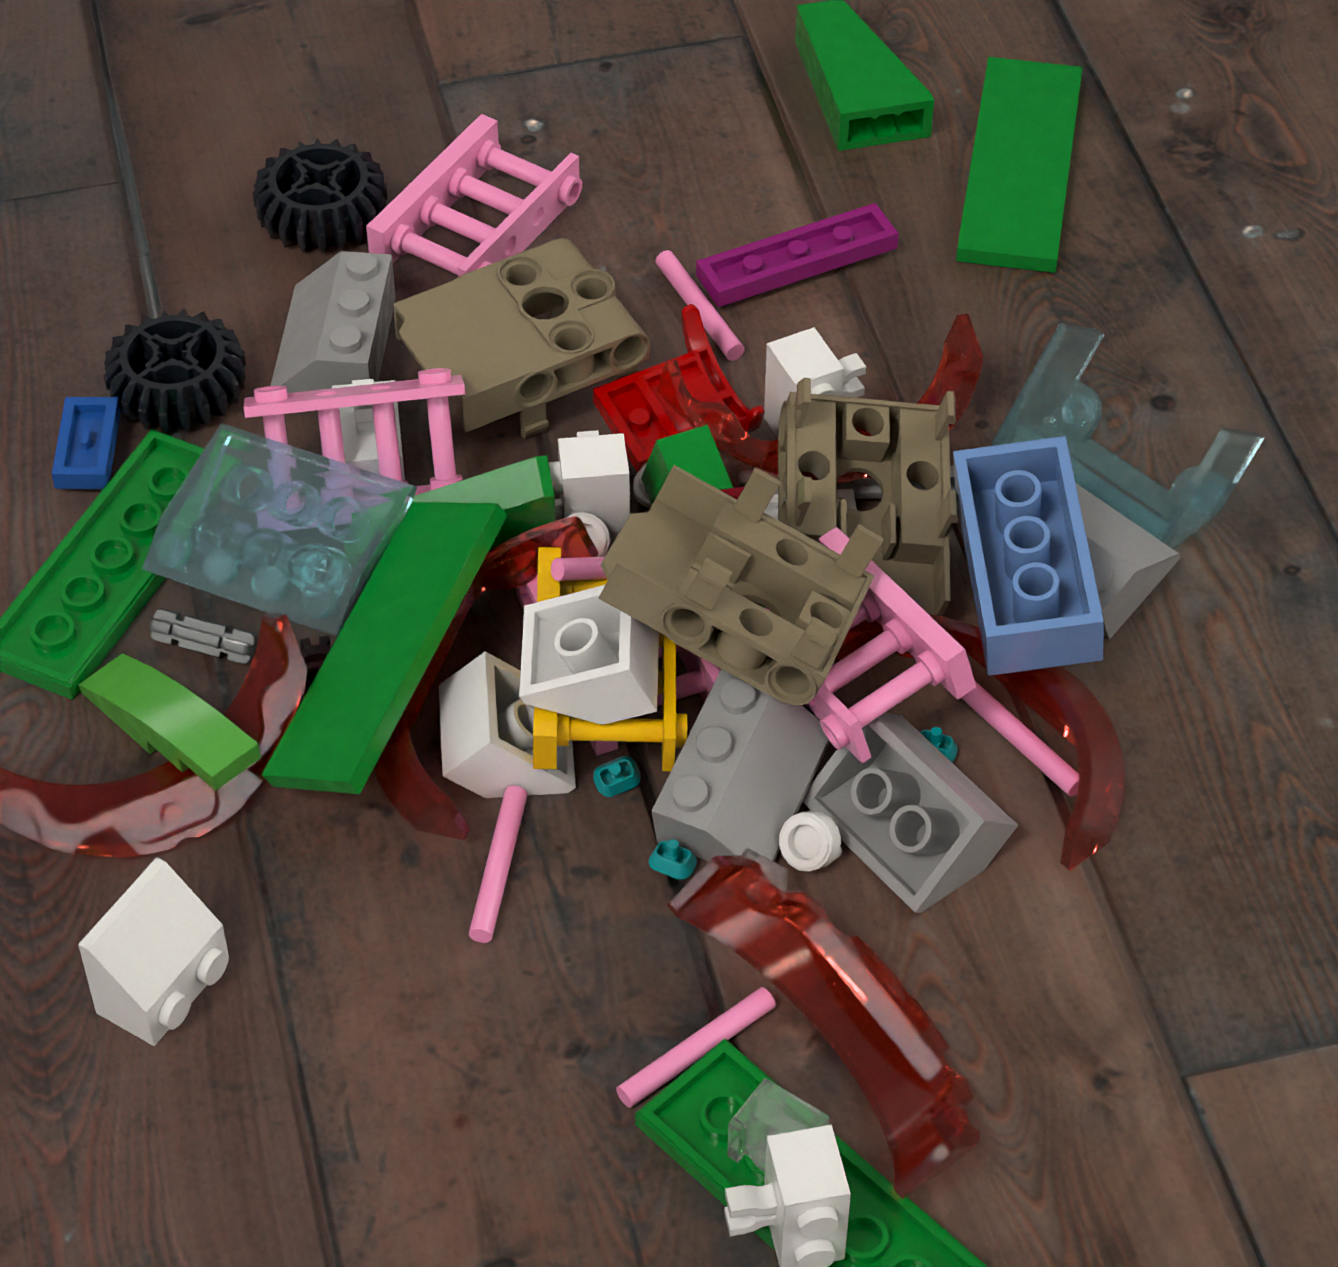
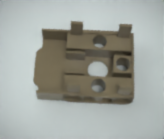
(507, 357)
(904, 446)
(704, 560)

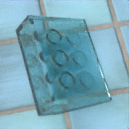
(278, 528)

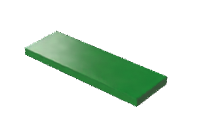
(1020, 165)
(95, 576)
(384, 647)
(692, 1128)

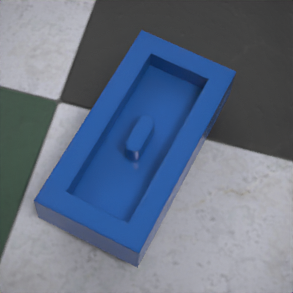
(86, 442)

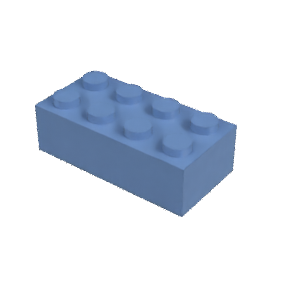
(1028, 556)

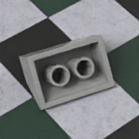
(337, 323)
(1123, 559)
(739, 773)
(910, 813)

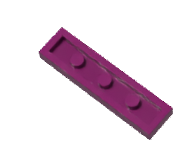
(796, 254)

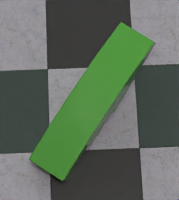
(171, 720)

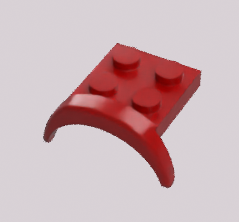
(636, 409)

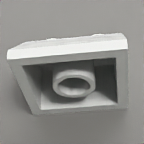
(588, 659)
(491, 733)
(153, 954)

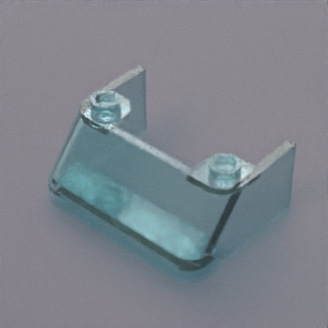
(1061, 405)

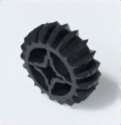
(319, 195)
(175, 370)

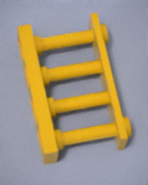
(557, 729)

